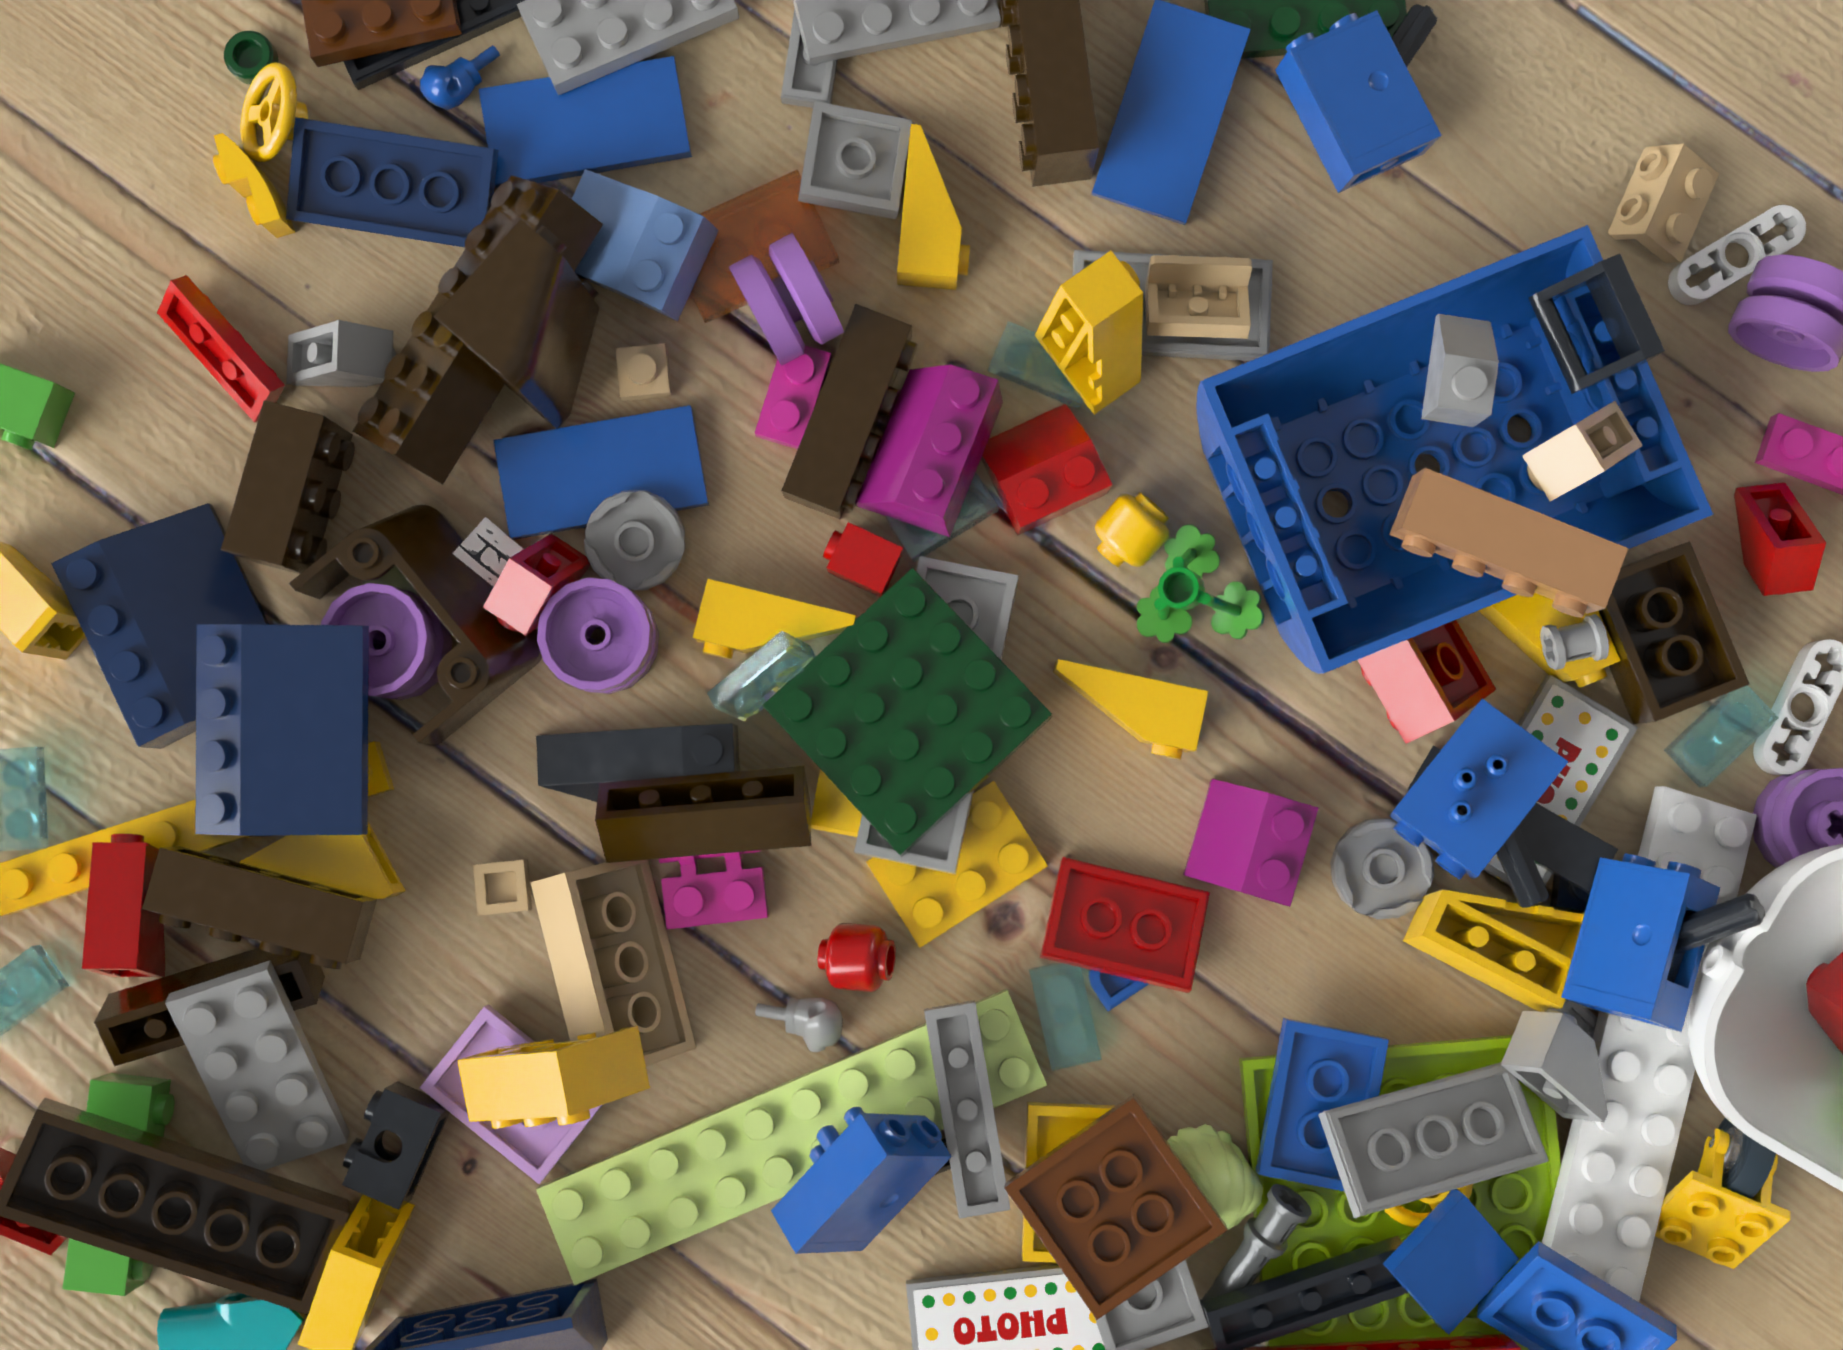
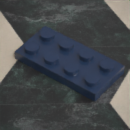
(389, 182)

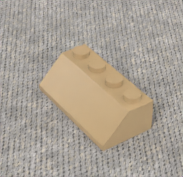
(613, 956)

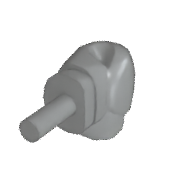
(812, 1018)

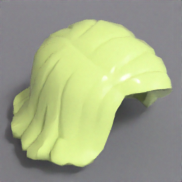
(1219, 1171)

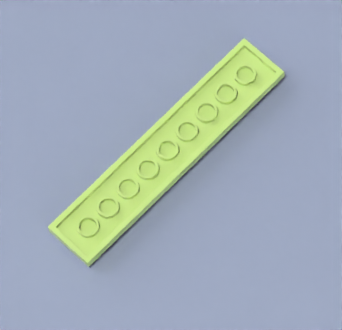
(759, 1145)

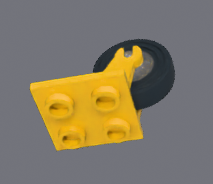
(1727, 1203)

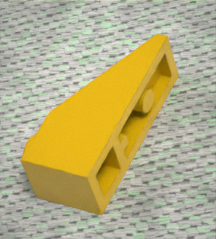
(930, 228)
(747, 619)
(1146, 708)

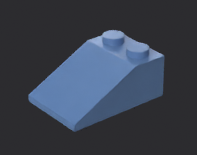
(646, 244)

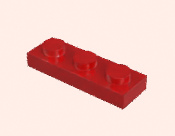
(219, 346)

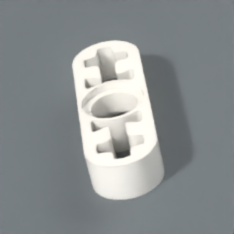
(1747, 236)
(1801, 746)

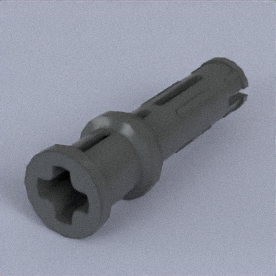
(1263, 1239)

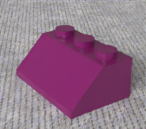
(932, 447)

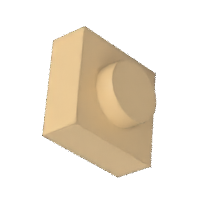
(643, 372)
(502, 887)

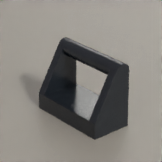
(1621, 312)

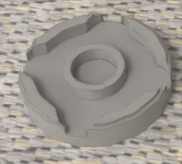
(635, 539)
(1380, 870)

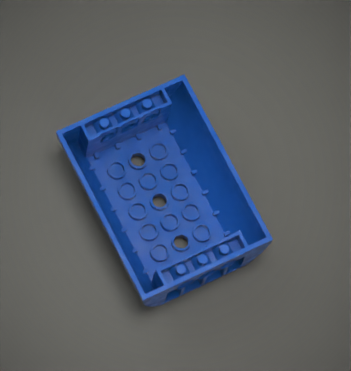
(1349, 421)

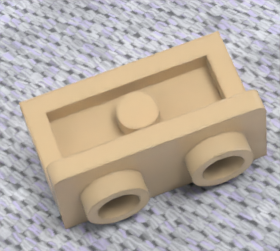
(1664, 200)
(1198, 296)

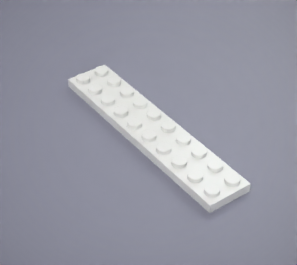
(1621, 1167)

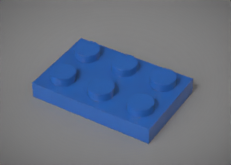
(1314, 1073)
(1561, 1306)

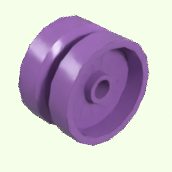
(788, 298)
(1792, 313)
(567, 630)
(403, 637)
(1799, 814)

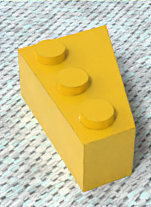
(1097, 331)
(1499, 943)
(552, 1079)

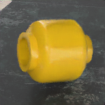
(1131, 530)

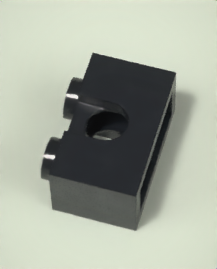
(389, 1175)

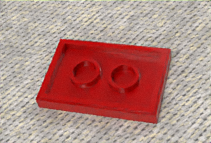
(1125, 925)

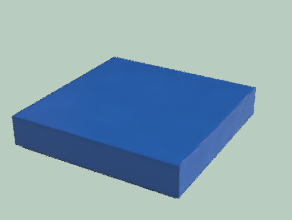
(1451, 1261)

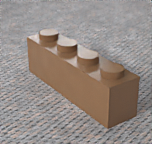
(1508, 542)

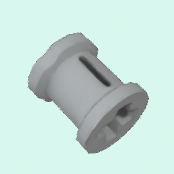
(1574, 642)

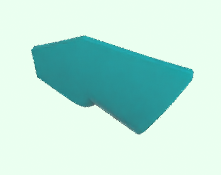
(228, 1324)

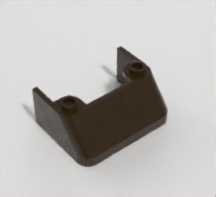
(422, 548)

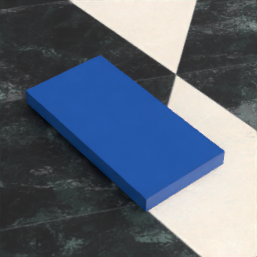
(1170, 111)
(598, 127)
(565, 473)

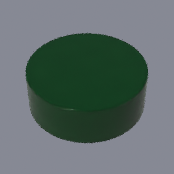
(247, 54)

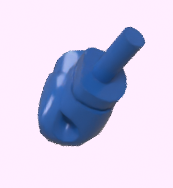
(452, 84)

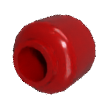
(857, 957)

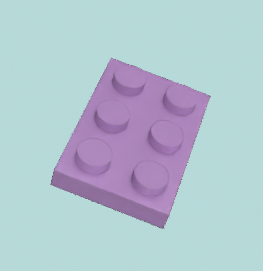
(529, 1148)

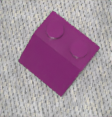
(1251, 841)

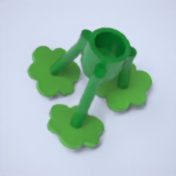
(1184, 589)

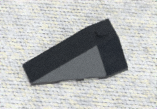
(583, 760)

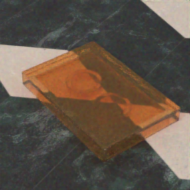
(748, 228)

